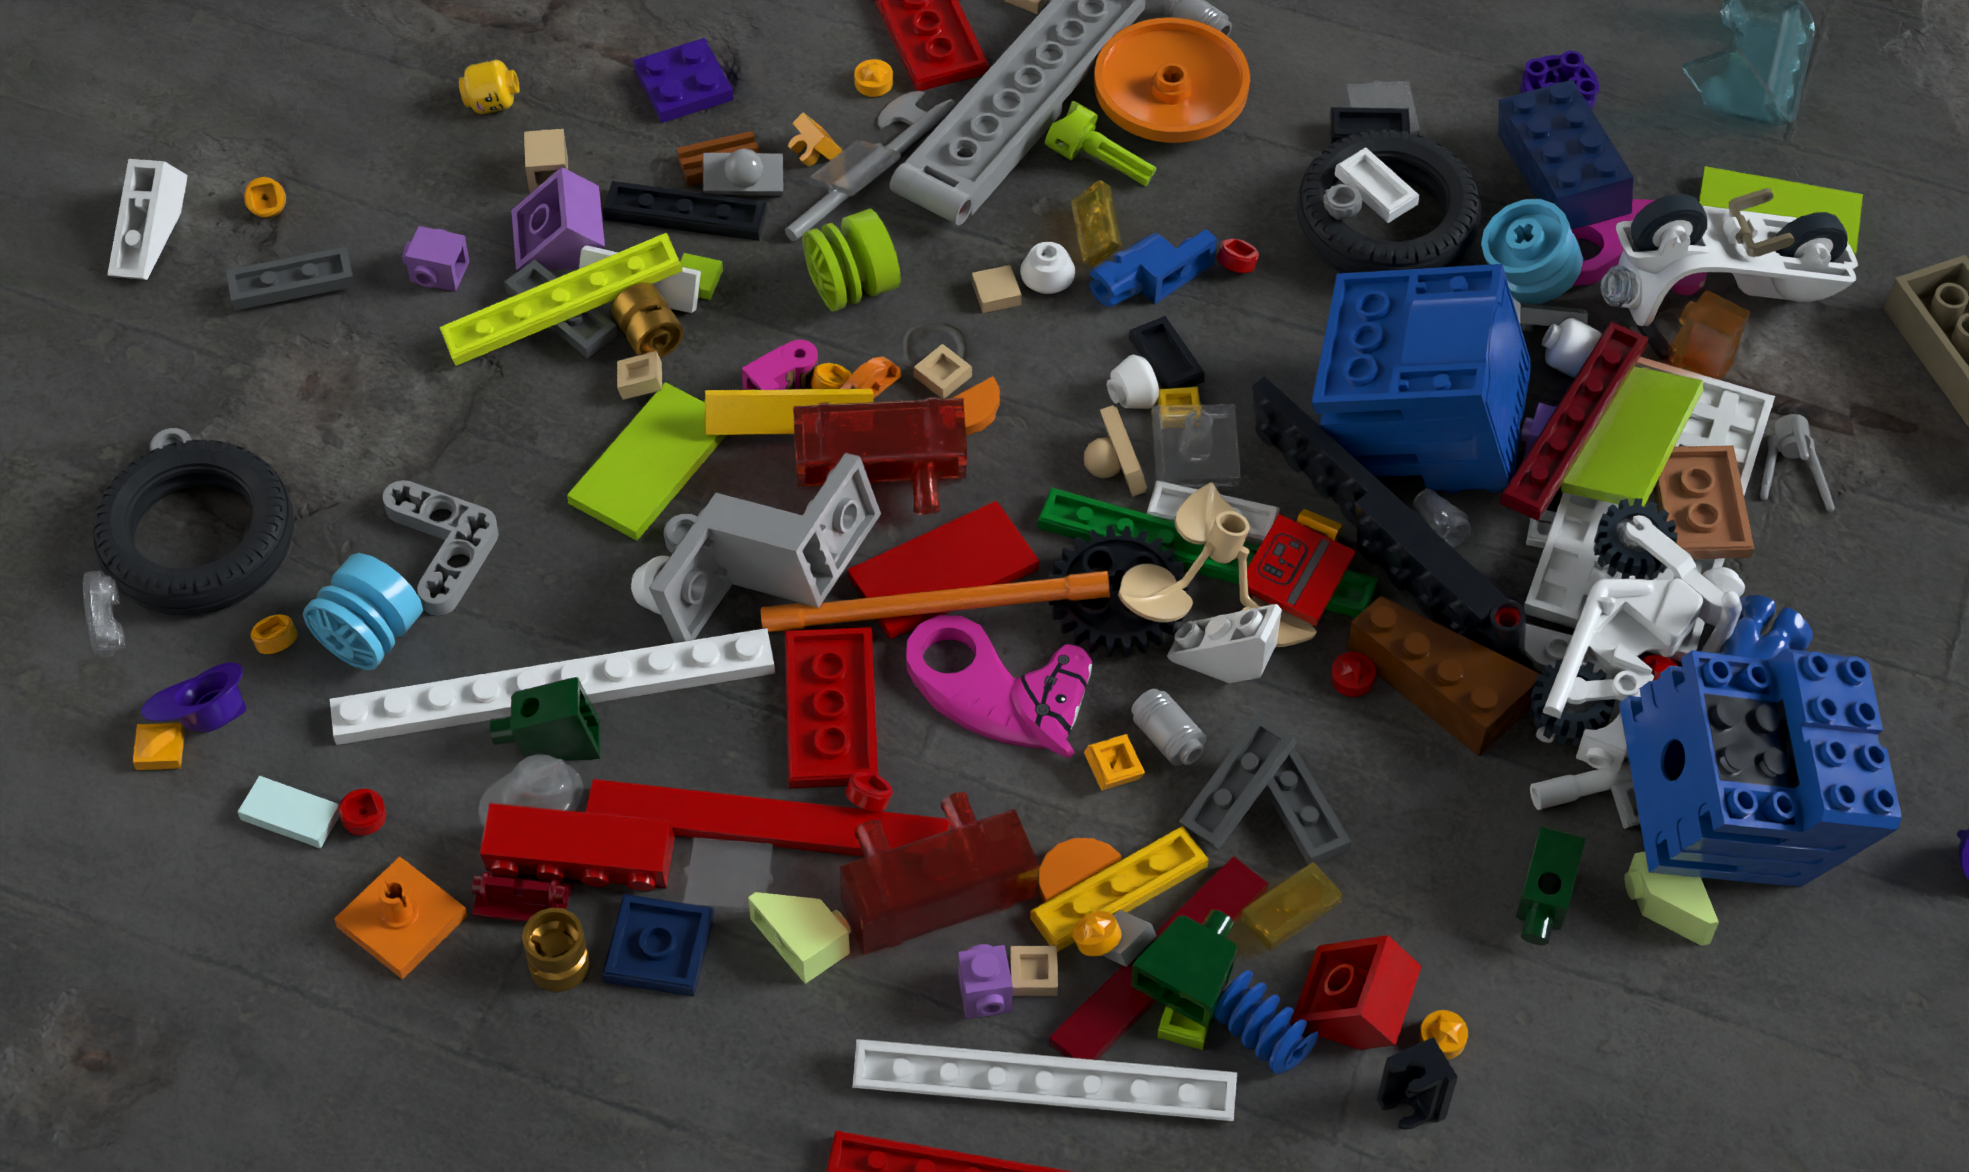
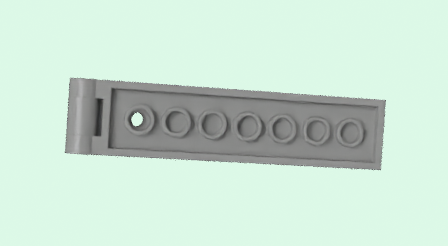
(1010, 107)

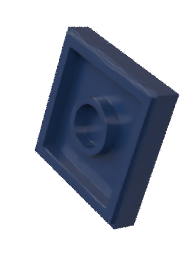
(658, 945)

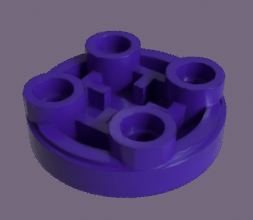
(1558, 69)

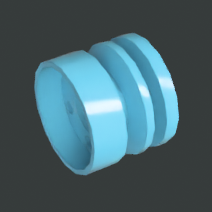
(362, 611)

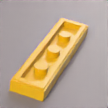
(768, 410)
(1121, 885)

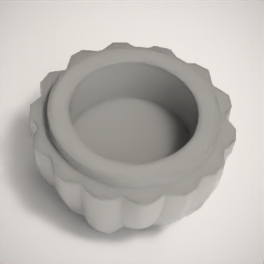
(1342, 201)

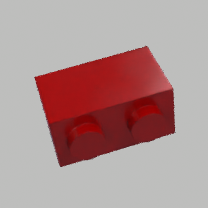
(1358, 992)

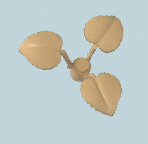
(1213, 522)

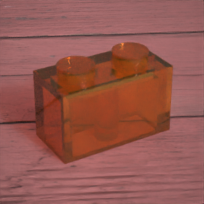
(1709, 336)

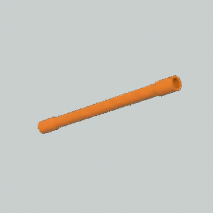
(1072, 587)

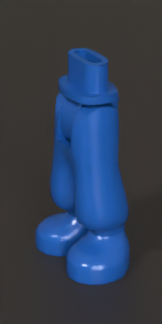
(1757, 612)

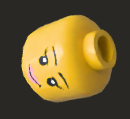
(488, 87)

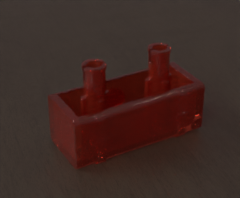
(893, 438)
(937, 878)

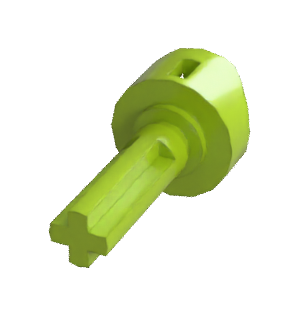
(1079, 134)

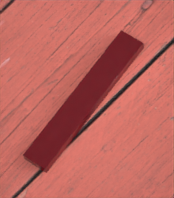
(1573, 421)
(1117, 1004)

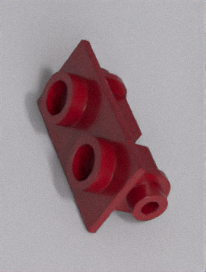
(516, 897)

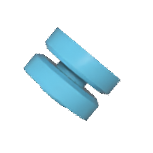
(1535, 250)

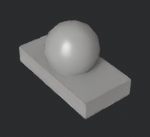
(743, 173)

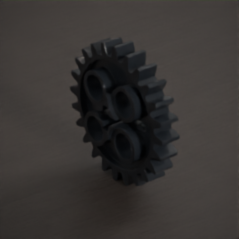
(1112, 624)

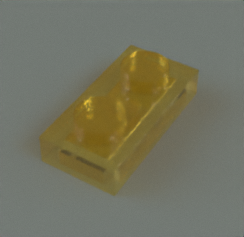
(1096, 223)
(1291, 906)

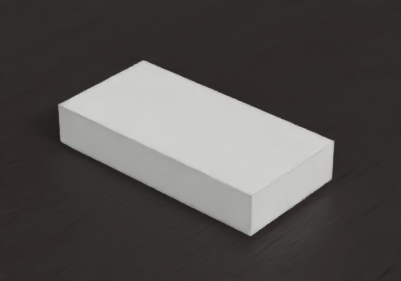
(1378, 184)

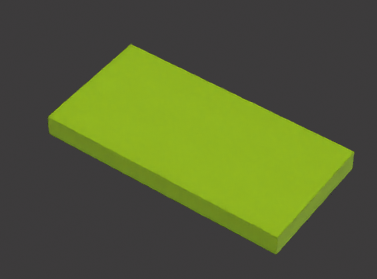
(1789, 198)
(1634, 437)
(647, 463)

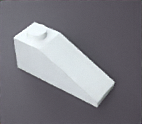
(146, 217)

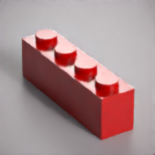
(577, 846)

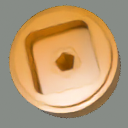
(873, 78)
(264, 197)
(829, 376)
(274, 634)
(1097, 933)
(1448, 1031)

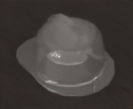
(538, 783)

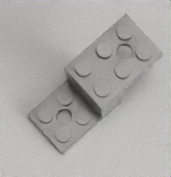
(765, 550)

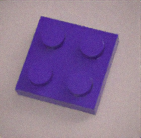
(683, 80)

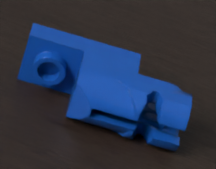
(1152, 268)

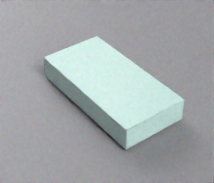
(289, 812)

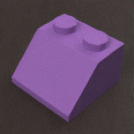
(558, 222)

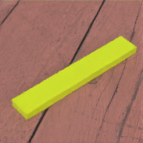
(559, 299)

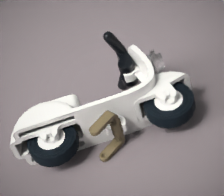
(1765, 252)

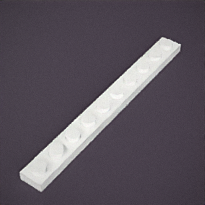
(602, 677)

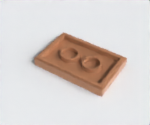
(1706, 502)

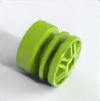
(851, 259)

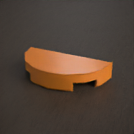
(875, 375)
(980, 405)
(1072, 864)

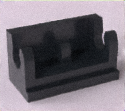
(1421, 1079)

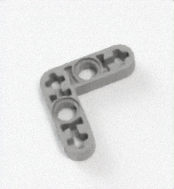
(455, 532)

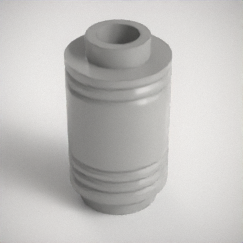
(1198, 11)
(1168, 727)

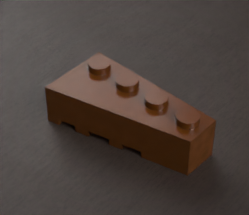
(1443, 673)

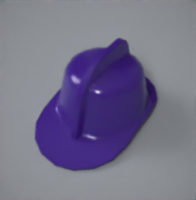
(200, 702)

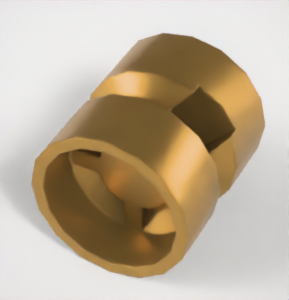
(647, 320)
(555, 949)

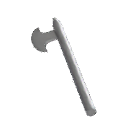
(900, 109)

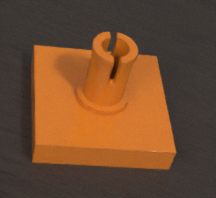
(401, 917)

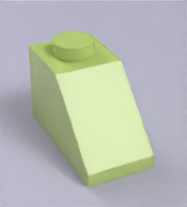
(1672, 901)
(801, 931)

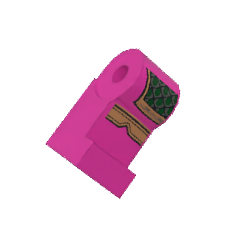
(781, 368)

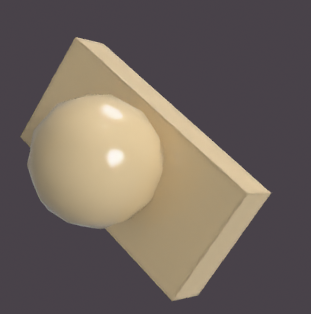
(1110, 455)

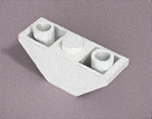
(1229, 645)

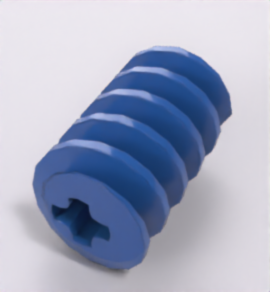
(1262, 1025)

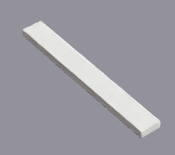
(1045, 1079)

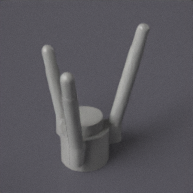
(1794, 441)

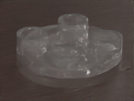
(99, 596)

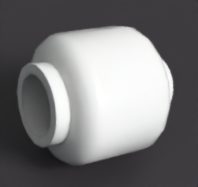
(1569, 345)

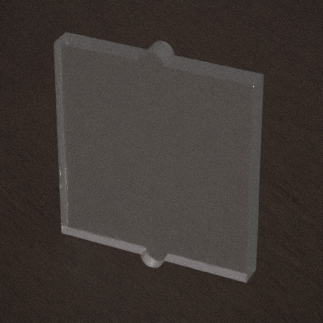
(1384, 95)
(855, 167)
(727, 873)

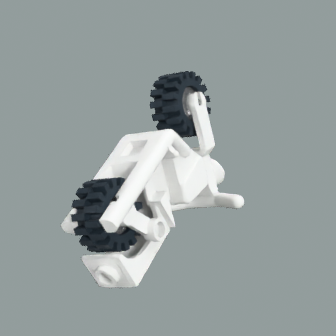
(1624, 621)

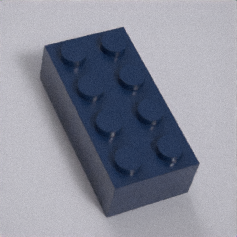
(1565, 154)

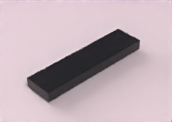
(685, 210)

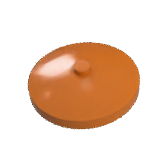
(1171, 80)

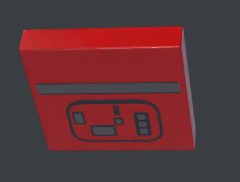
(1298, 569)

